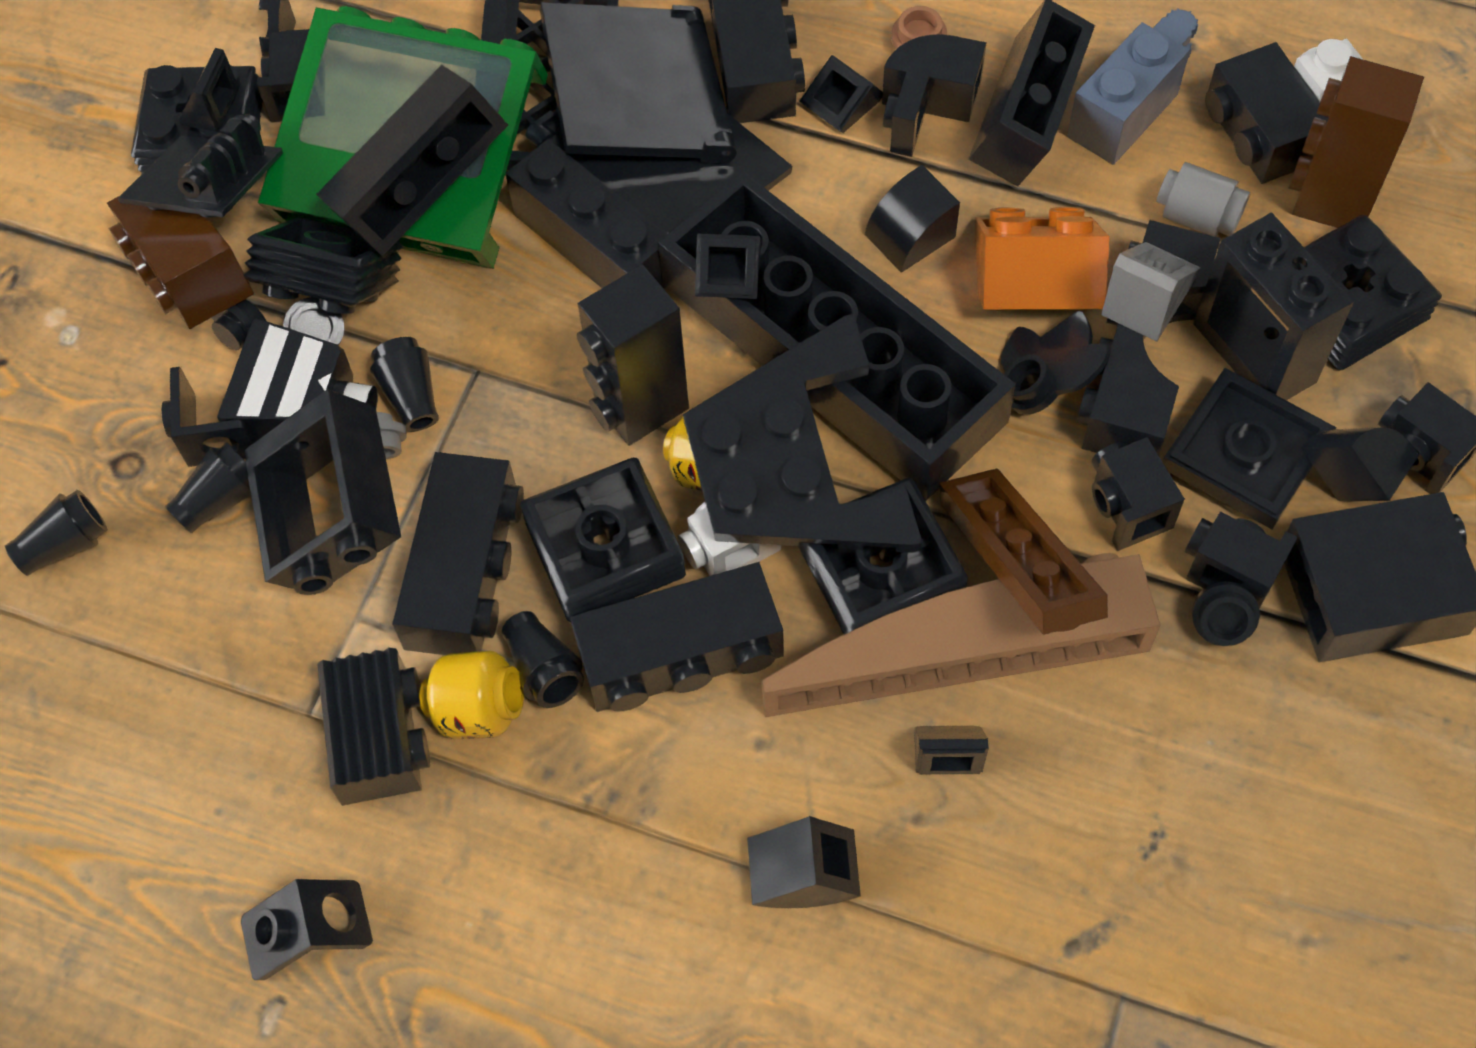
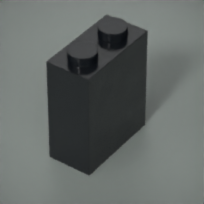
(1382, 576)

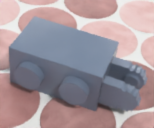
(1132, 86)

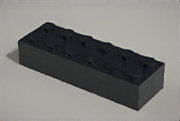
(925, 391)

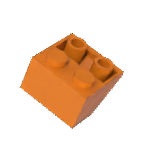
(1041, 260)

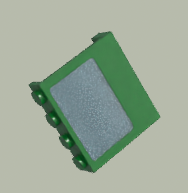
(354, 80)

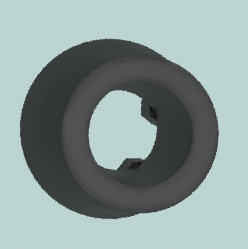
(406, 381)
(211, 488)
(57, 532)
(545, 664)

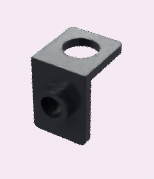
(182, 426)
(294, 924)

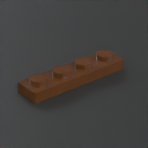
(1023, 552)

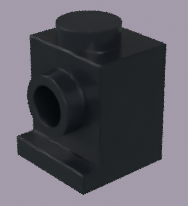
(279, 70)
(1439, 432)
(1135, 492)
(1237, 553)

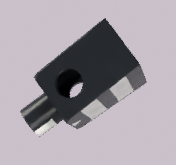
(282, 374)

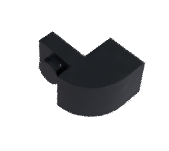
(930, 77)

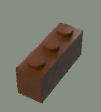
(1355, 143)
(180, 260)

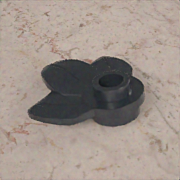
(1052, 363)

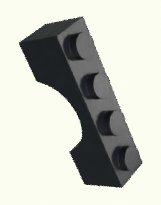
(1133, 394)

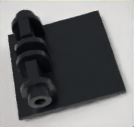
(205, 173)

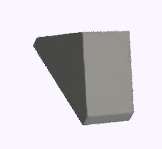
(1147, 289)

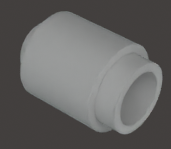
(1202, 200)

